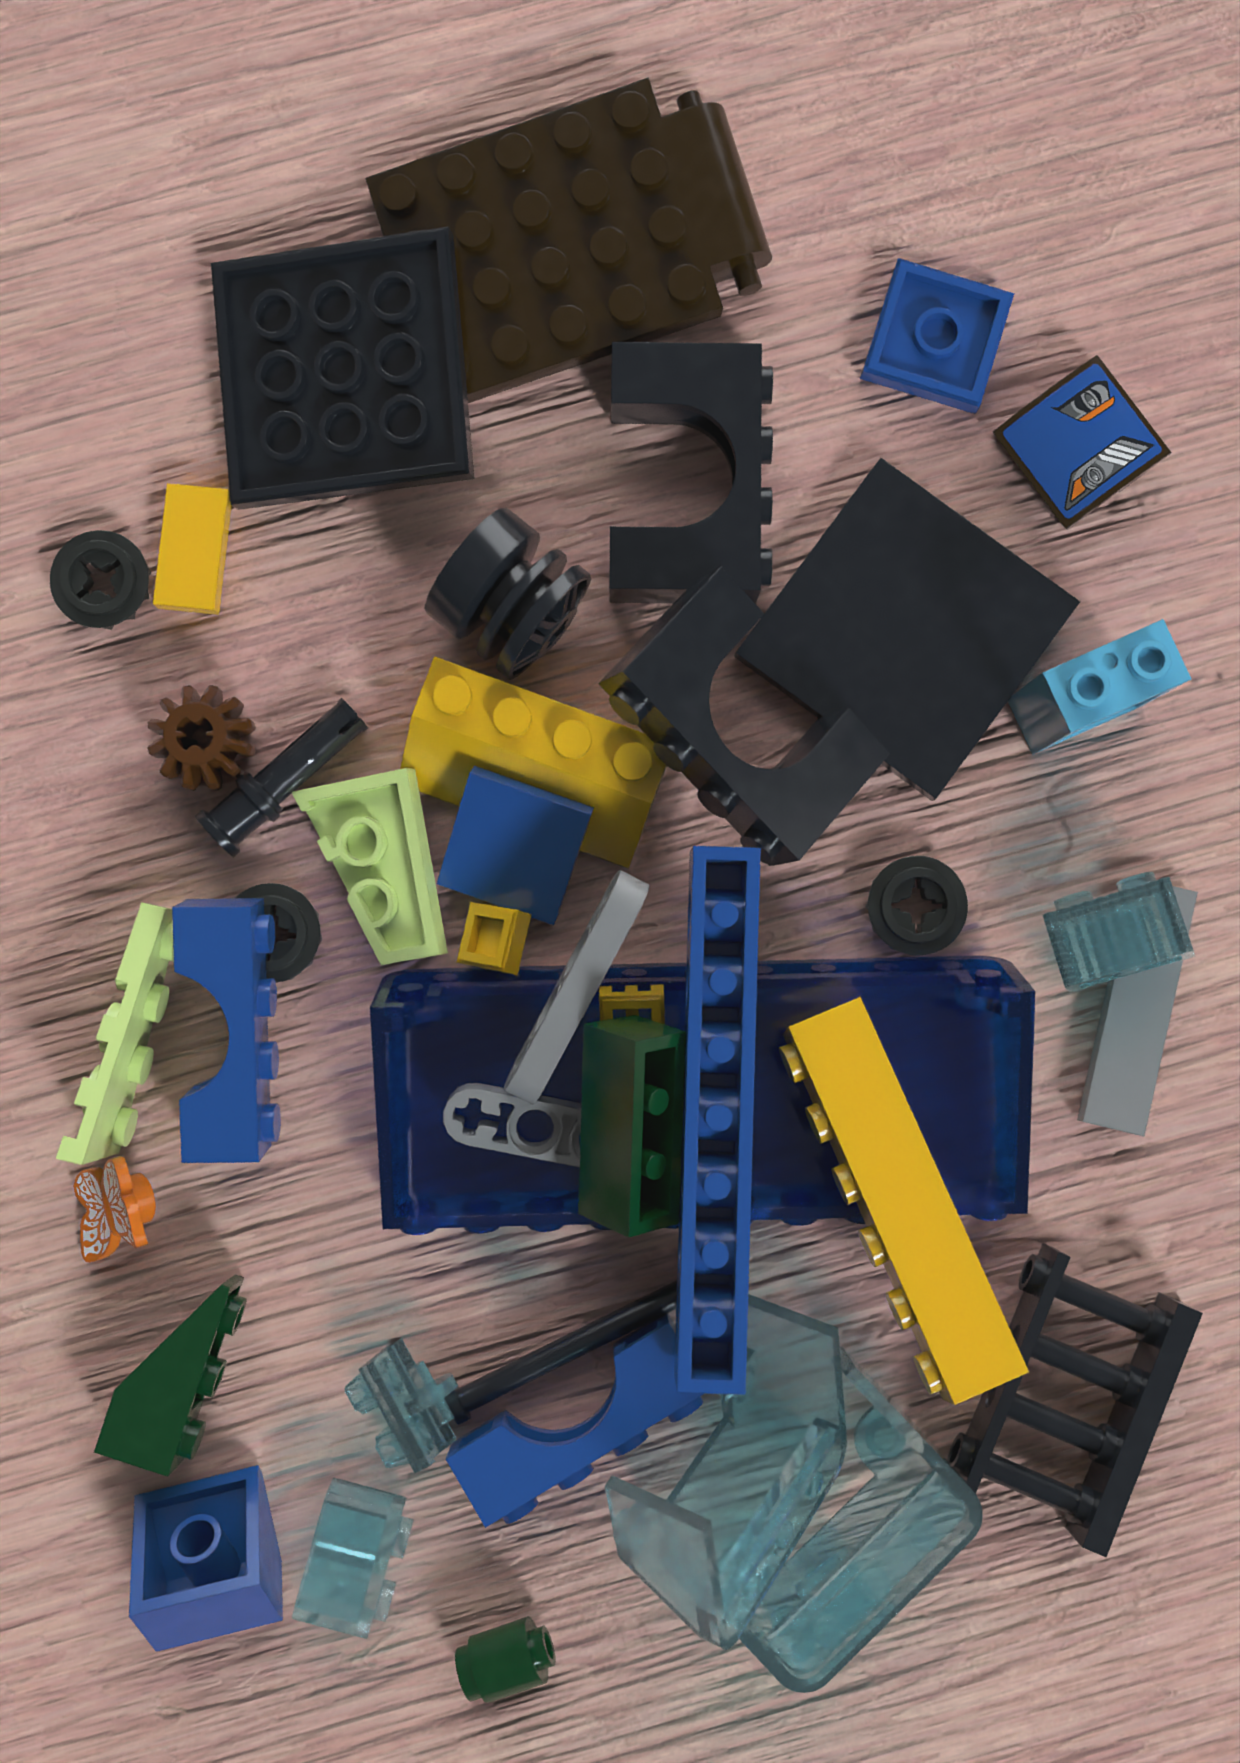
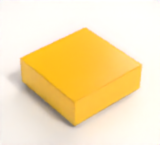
(494, 938)

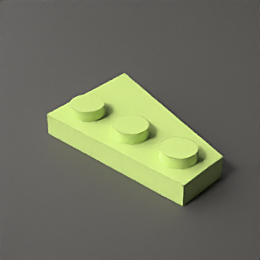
(383, 856)

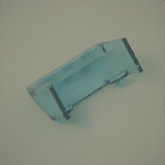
(751, 1485)
(869, 1553)

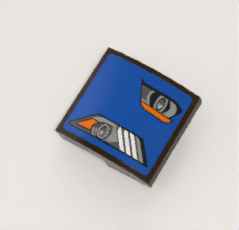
(1081, 442)

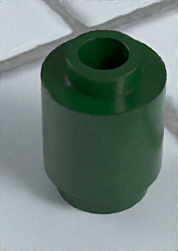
(505, 1660)

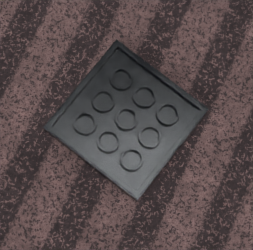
(342, 369)
(908, 626)

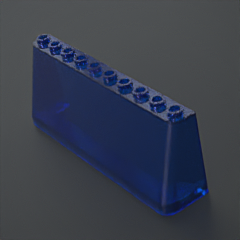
(947, 1023)

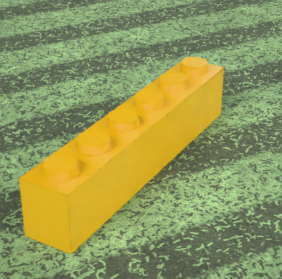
(903, 1203)

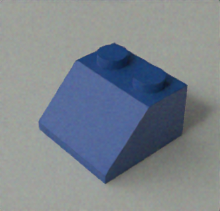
(204, 1560)

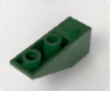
(158, 1405)

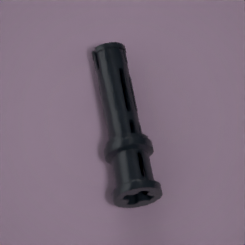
(259, 796)

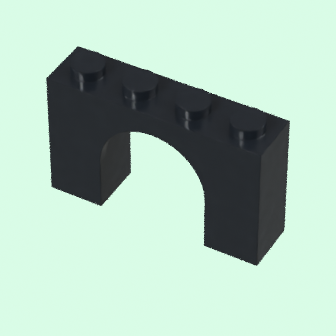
(721, 395)
(666, 693)

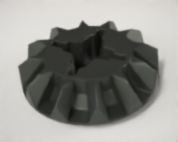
(72, 579)
(937, 884)
(298, 917)

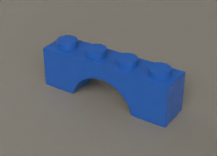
(225, 951)
(512, 1463)

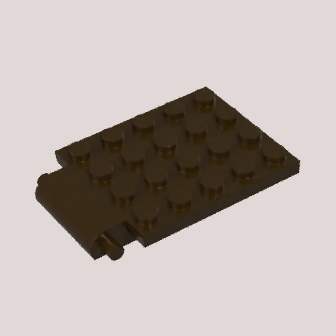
(583, 230)

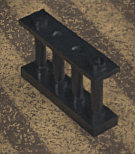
(1139, 1389)

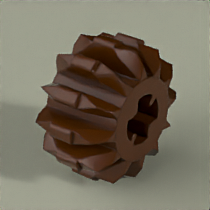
(177, 741)

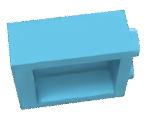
(1098, 686)

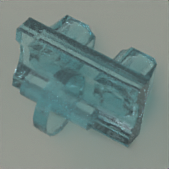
(410, 1404)

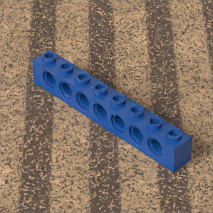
(717, 1120)

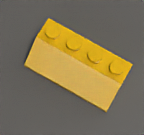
(494, 725)

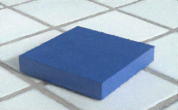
(937, 336)
(514, 845)

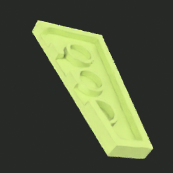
(124, 1039)

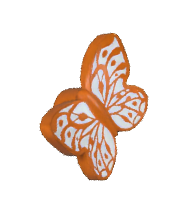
(115, 1208)

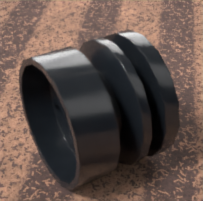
(497, 586)

